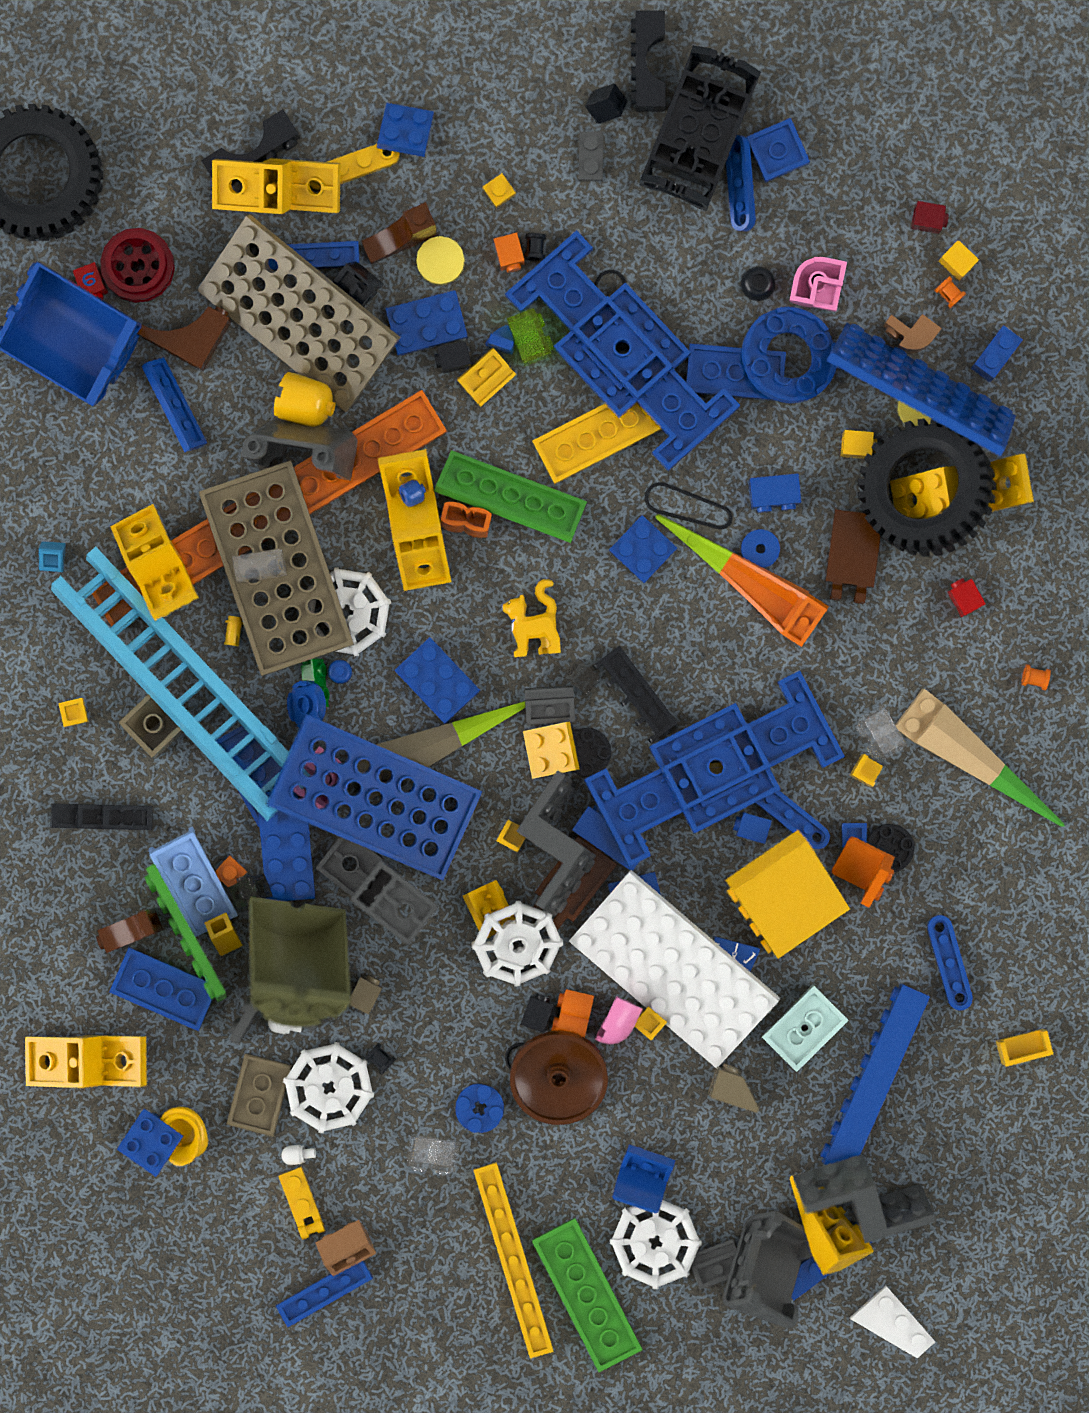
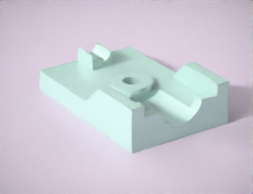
(822, 1021)

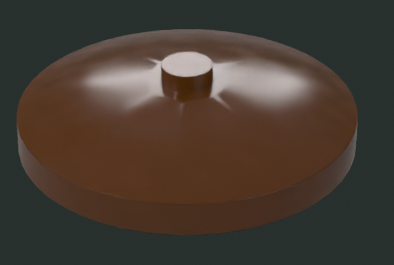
(558, 1077)

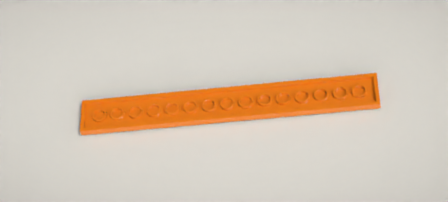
(394, 432)

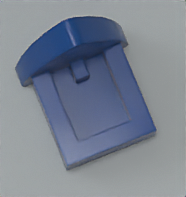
(501, 340)

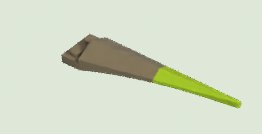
(436, 743)

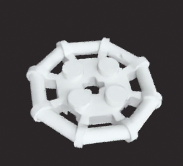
(360, 606)
(511, 932)
(315, 1091)
(661, 1255)

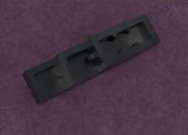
(101, 816)

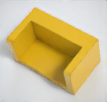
(1024, 1047)

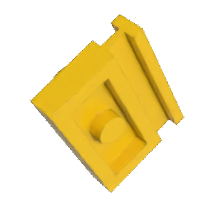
(486, 377)

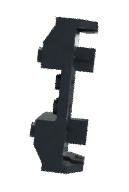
(700, 128)

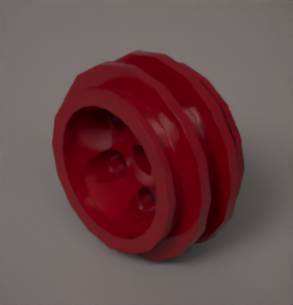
(137, 239)

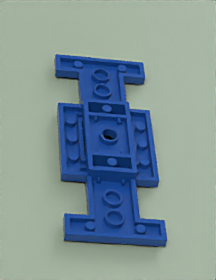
(643, 372)
(685, 775)

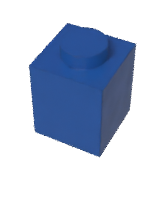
(752, 827)

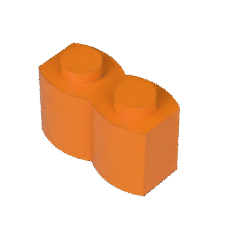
(472, 520)
(574, 1012)

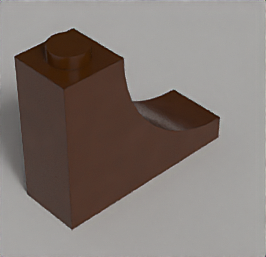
(409, 230)
(194, 342)
(129, 930)

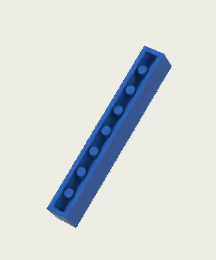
(876, 1076)

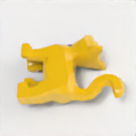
(537, 626)

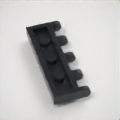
(638, 692)

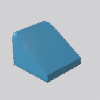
(52, 556)

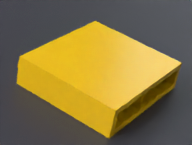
(786, 895)

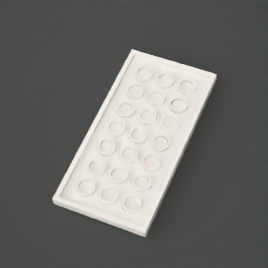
(674, 969)

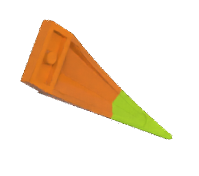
(777, 599)

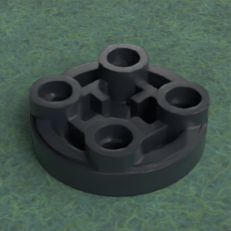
(592, 751)
(894, 841)

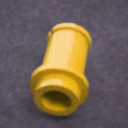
(233, 630)

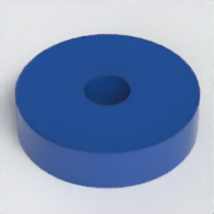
(764, 538)

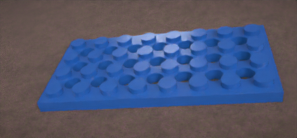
(923, 388)
(347, 772)

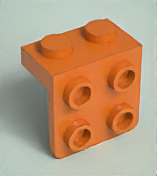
(865, 868)

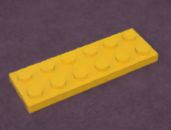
(591, 439)

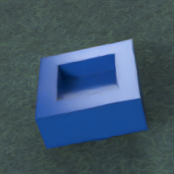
(856, 830)

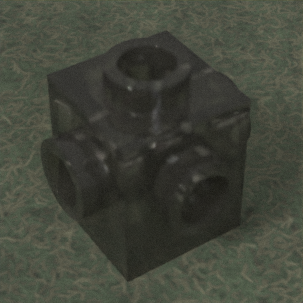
(246, 888)

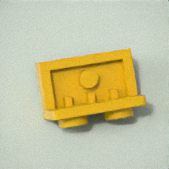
(486, 900)

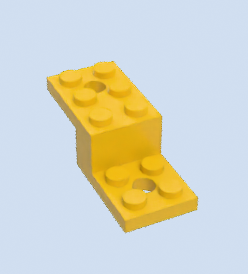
(275, 186)
(154, 562)
(86, 1061)

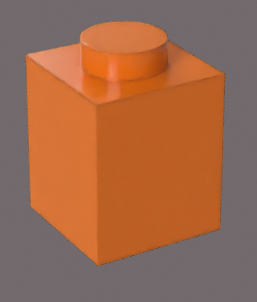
(509, 252)

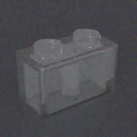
(259, 565)
(880, 732)
(433, 1154)

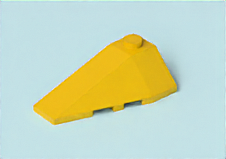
(832, 1237)

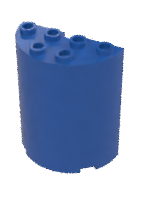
(68, 334)

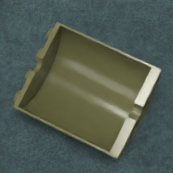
(298, 962)

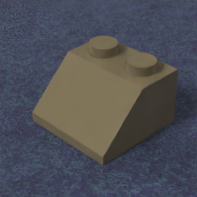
(151, 727)
(731, 1088)

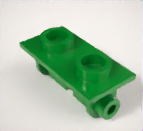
(316, 671)

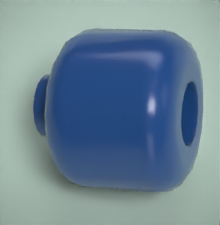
(412, 493)
(340, 671)

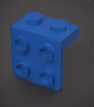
(642, 1179)

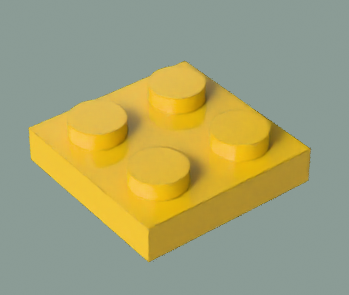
(551, 750)

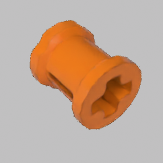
(950, 292)
(1036, 677)

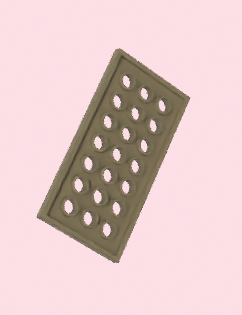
(295, 297)
(315, 567)

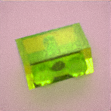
(529, 336)

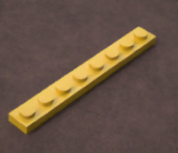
(513, 1260)

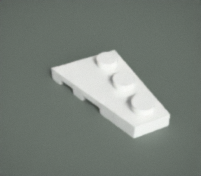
(893, 1322)

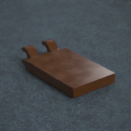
(852, 554)
(589, 884)

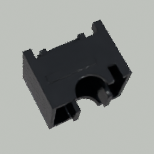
(355, 286)

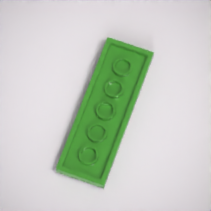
(510, 496)
(180, 926)
(587, 1294)

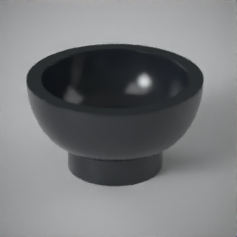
(758, 283)

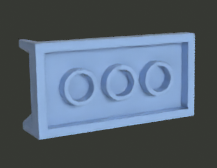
(192, 881)

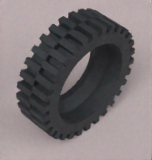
(83, 178)
(952, 523)

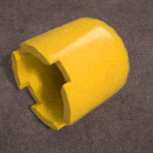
(304, 400)

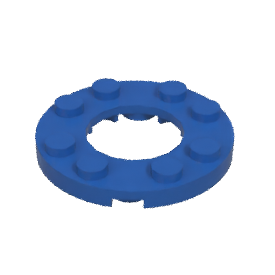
(759, 369)

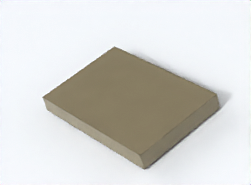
(258, 1095)

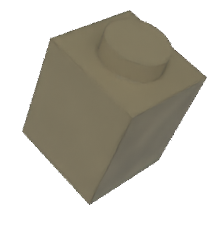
(366, 993)

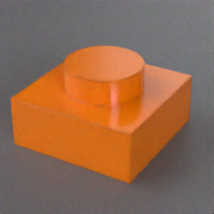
(230, 871)

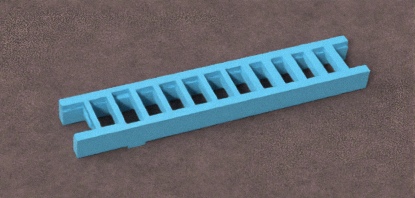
(157, 690)

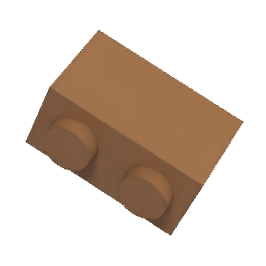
(345, 1247)

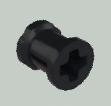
(535, 246)
(380, 1058)

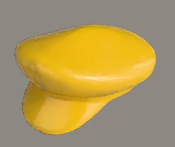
(194, 1134)

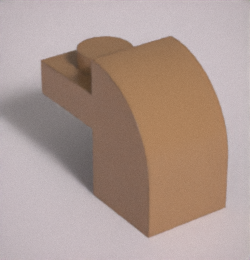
(912, 339)

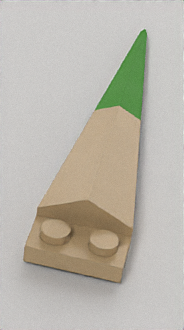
(945, 735)

